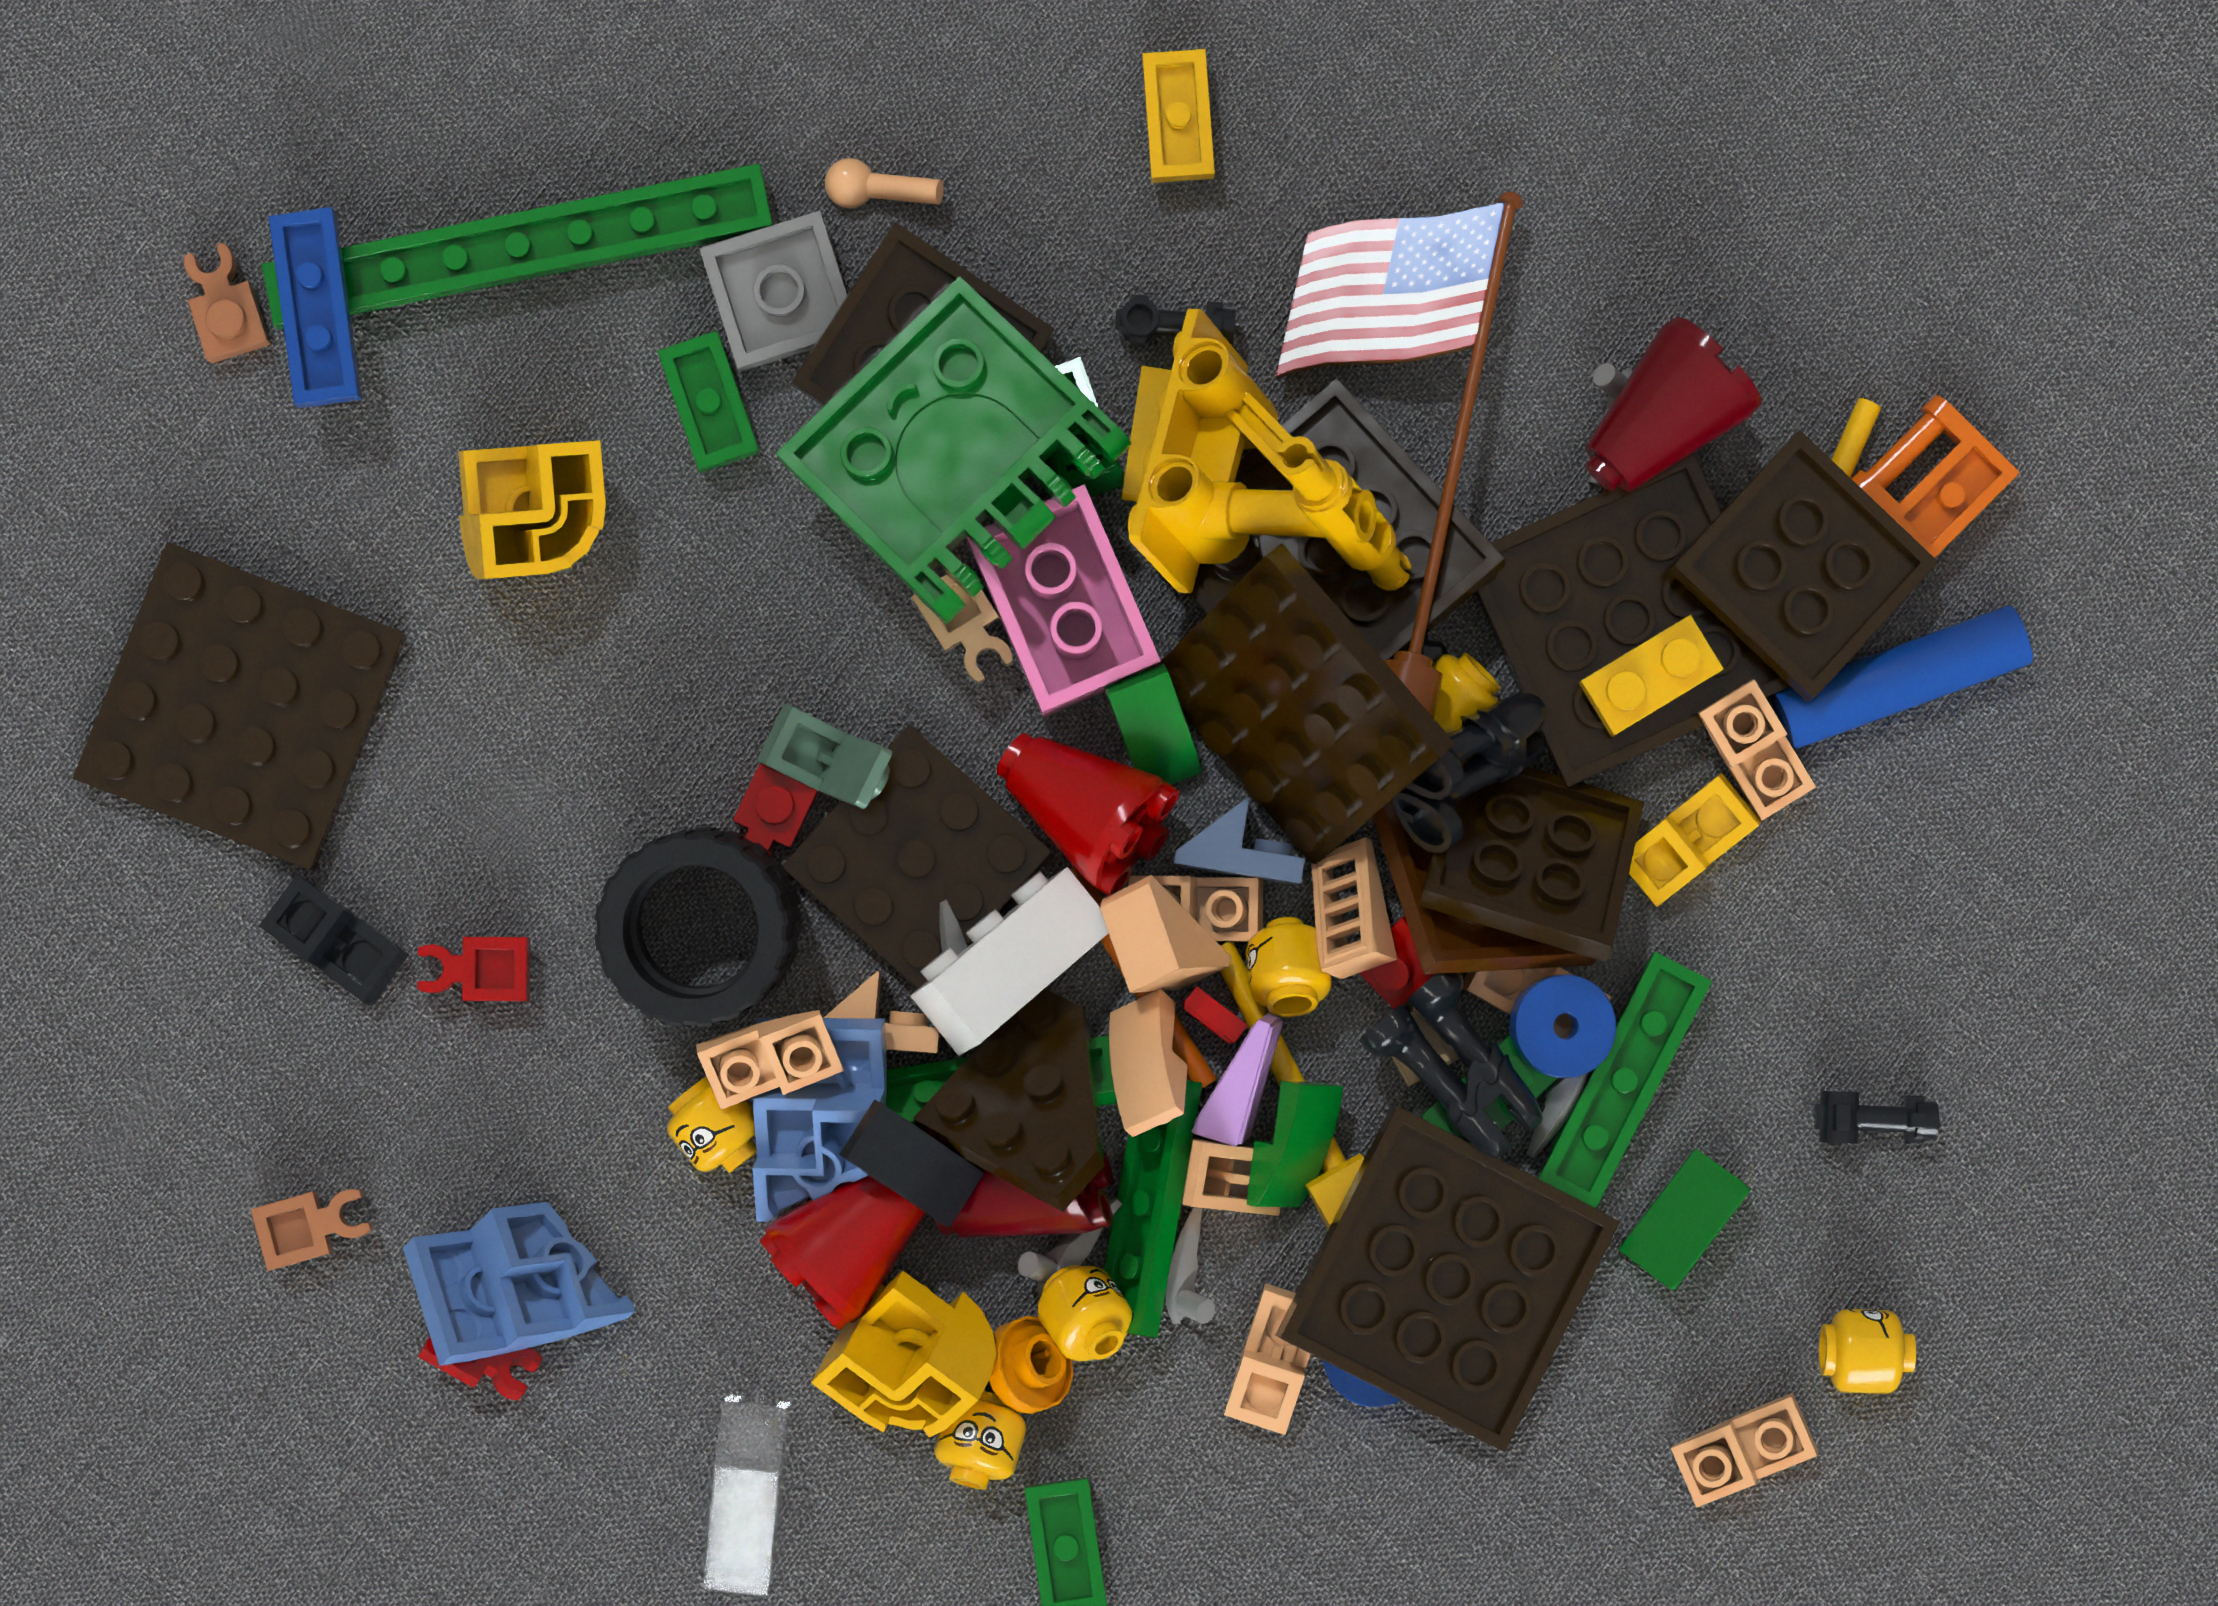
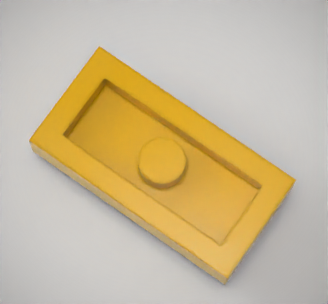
(1178, 116)
(1651, 675)

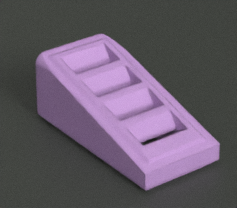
(1235, 1102)

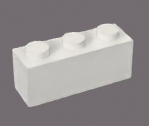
(1009, 959)

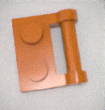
(1952, 490)

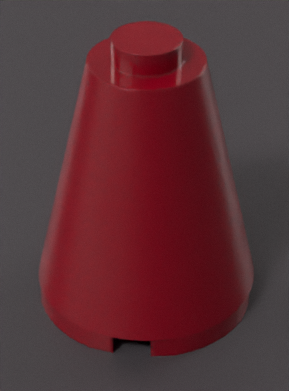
(1669, 408)

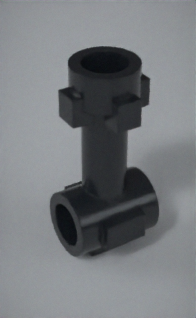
(1142, 320)
(1842, 1118)

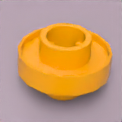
(1029, 1367)

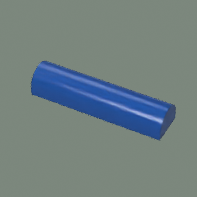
(1907, 676)

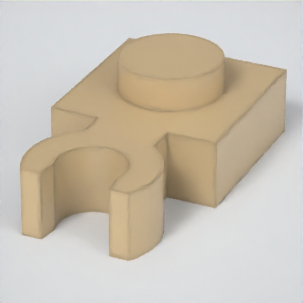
(967, 629)

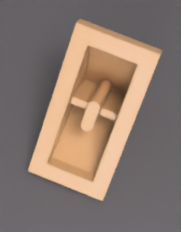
(1158, 939)
(1220, 1177)

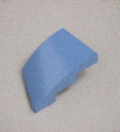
(808, 1127)
(508, 1285)

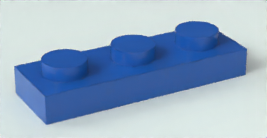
(315, 307)

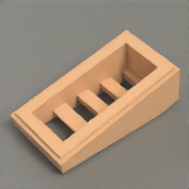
(1376, 940)

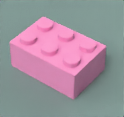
(1068, 608)

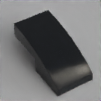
(334, 940)
(911, 1163)

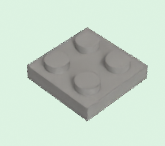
(775, 289)

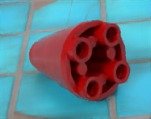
(1090, 806)
(842, 1245)

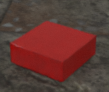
(1214, 1016)

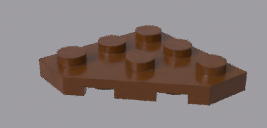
(1450, 942)

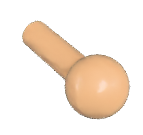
(852, 184)

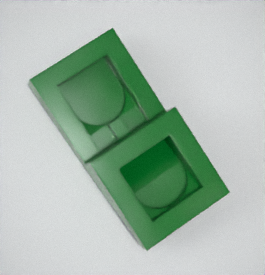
(1154, 725)
(1300, 1145)

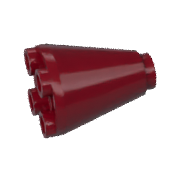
(1006, 1210)

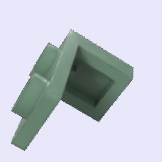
(826, 757)

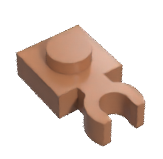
(227, 314)
(301, 1228)

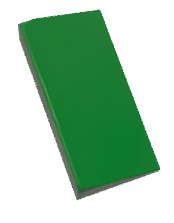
(1684, 1219)

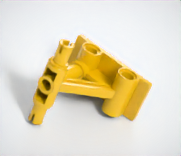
(1189, 495)

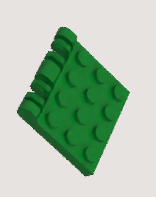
(944, 439)

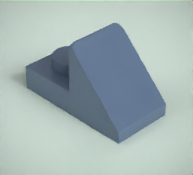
(1221, 851)

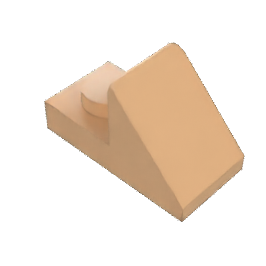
(905, 1029)

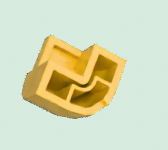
(530, 507)
(910, 1359)

